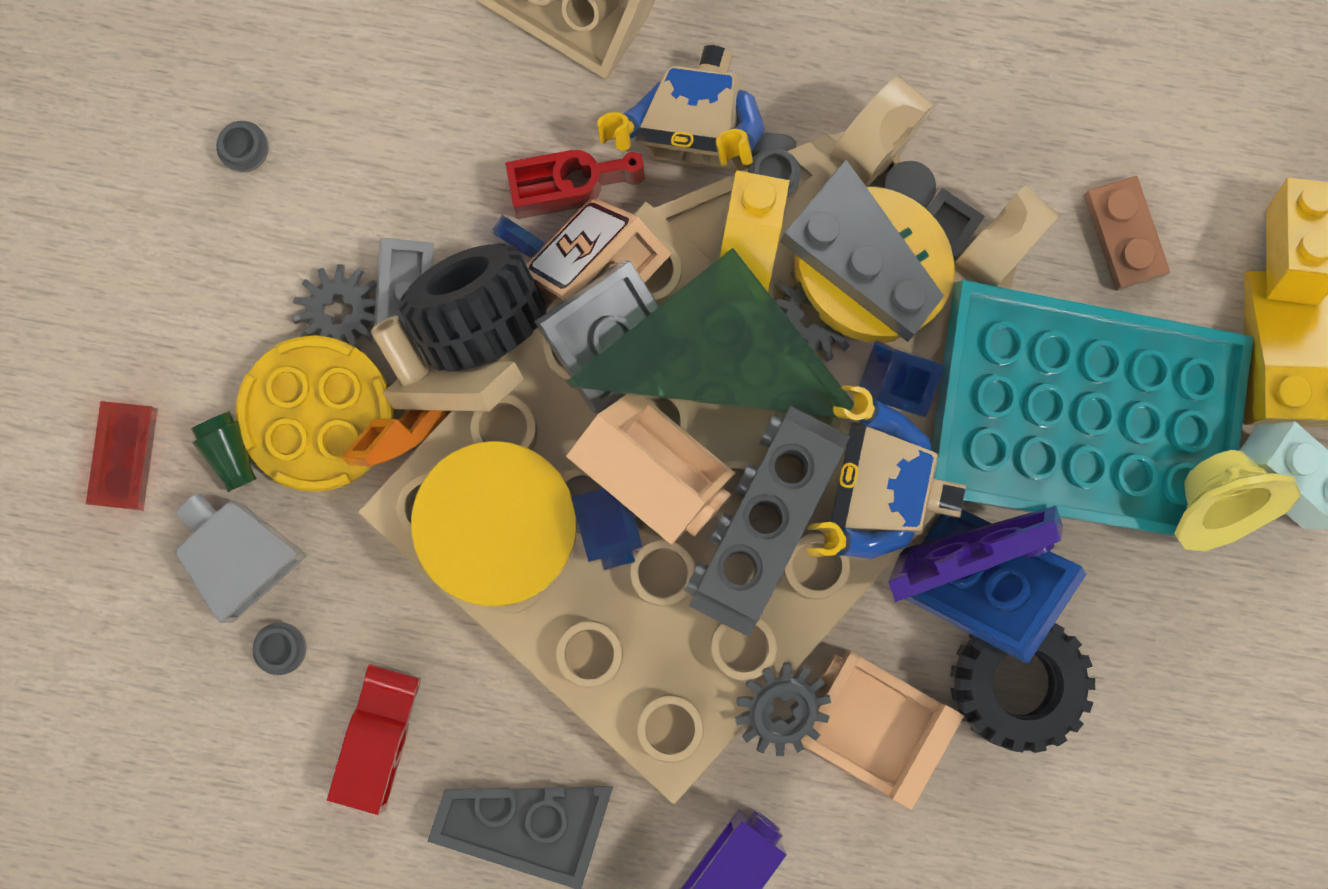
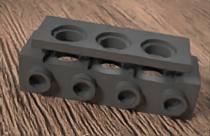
(819, 451)

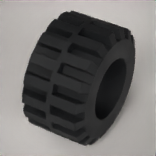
(473, 307)
(1046, 724)

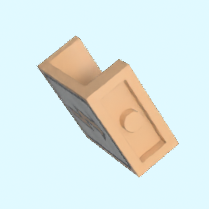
(593, 244)

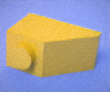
(755, 221)

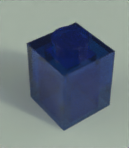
(901, 378)
(607, 529)

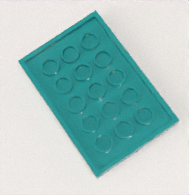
(1083, 406)

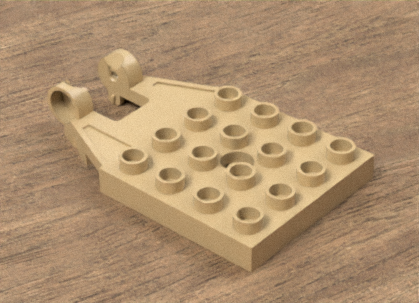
(623, 639)

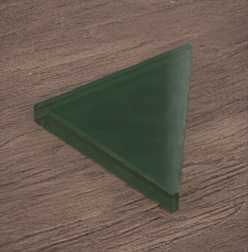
(718, 346)

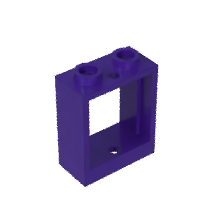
(741, 855)

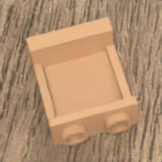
(881, 728)

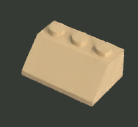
(585, 30)

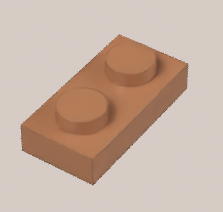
(1126, 233)

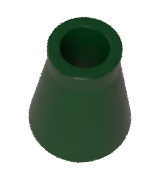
(223, 449)

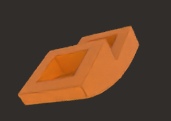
(392, 437)

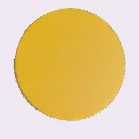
(847, 315)
(307, 409)
(493, 524)

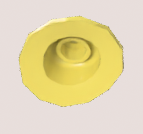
(1231, 499)

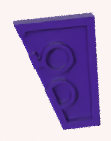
(974, 550)

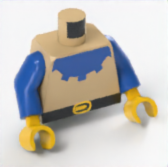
(692, 117)
(883, 484)

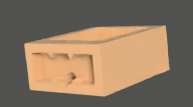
(653, 467)

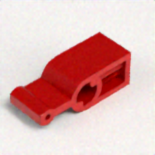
(541, 187)
(374, 740)

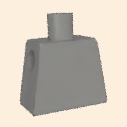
(233, 555)

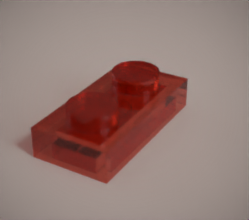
(121, 456)

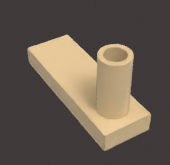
(430, 389)

